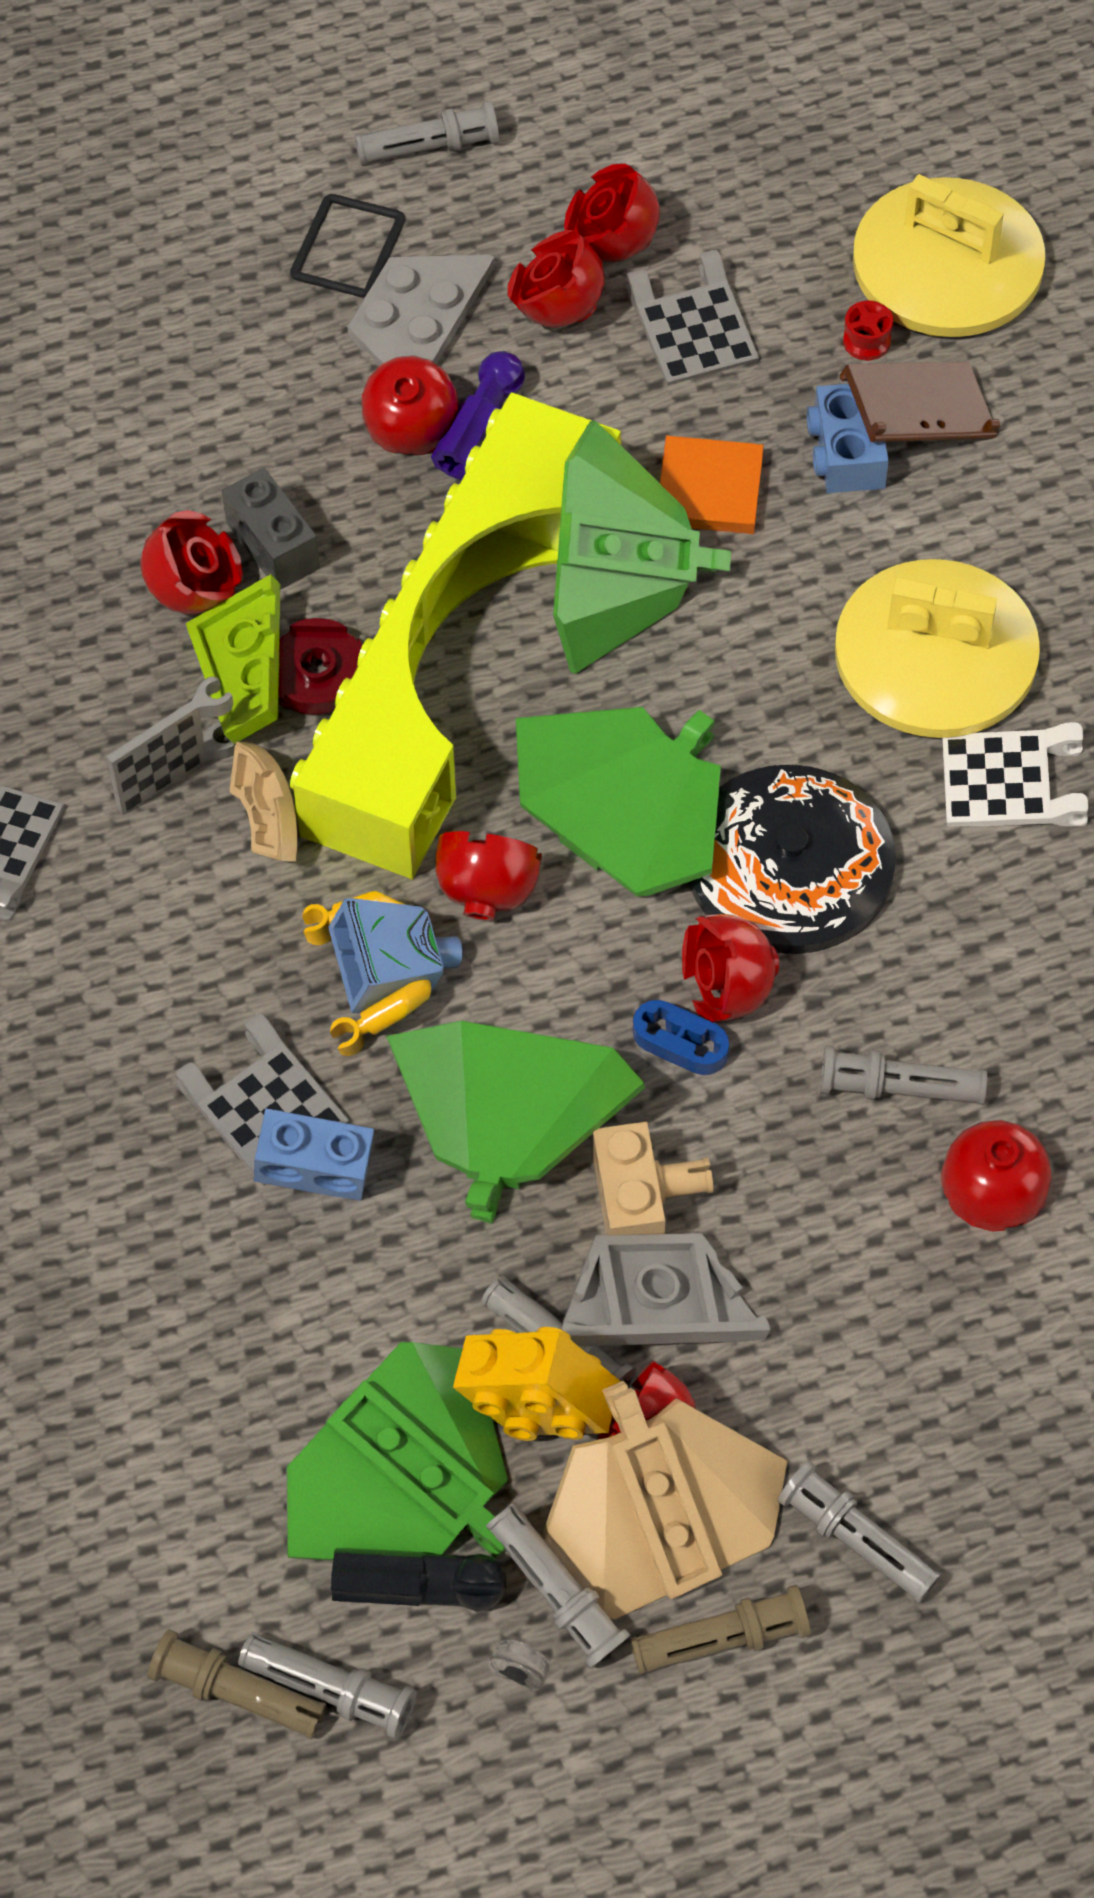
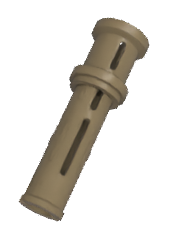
(747, 1625)
(211, 1676)

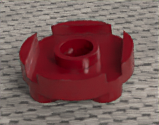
(308, 641)

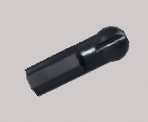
(416, 1579)

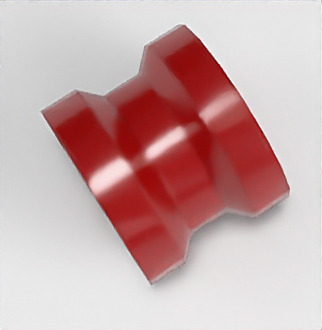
(873, 320)

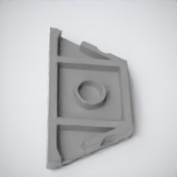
(418, 305)
(658, 1294)

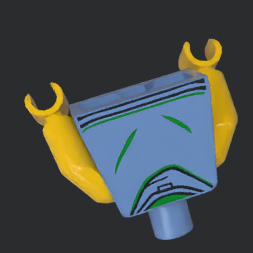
(384, 959)

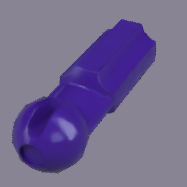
(498, 376)

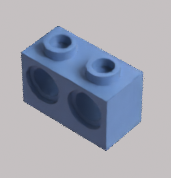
(844, 436)
(313, 1154)

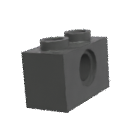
(271, 528)

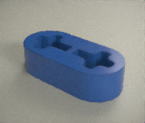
(679, 1040)

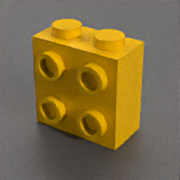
(535, 1383)

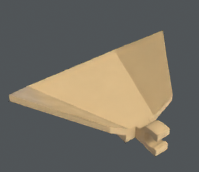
(661, 1504)

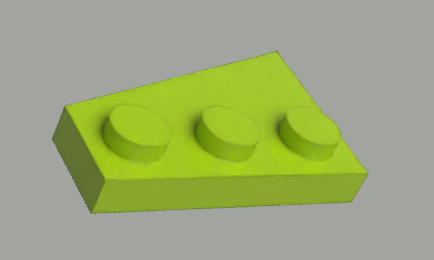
(241, 649)

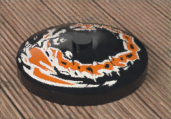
(798, 857)

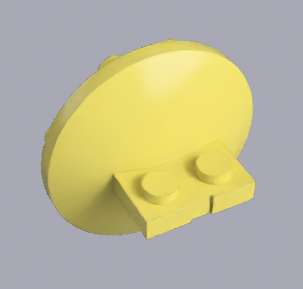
(949, 256)
(937, 648)

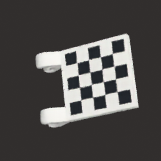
(1006, 778)

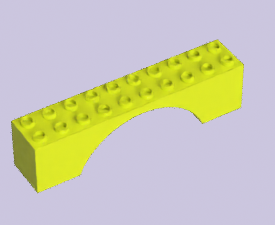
(379, 763)

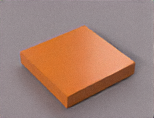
(714, 481)

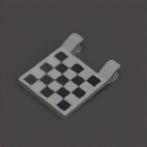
(696, 328)
(169, 748)
(24, 833)
(271, 1082)

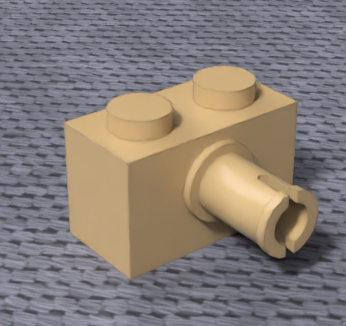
(635, 1184)

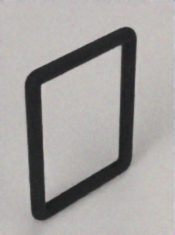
(313, 231)

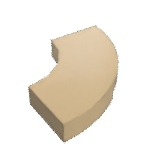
(268, 802)

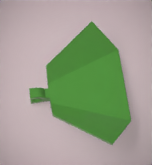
(619, 550)
(623, 793)
(508, 1100)
(397, 1465)

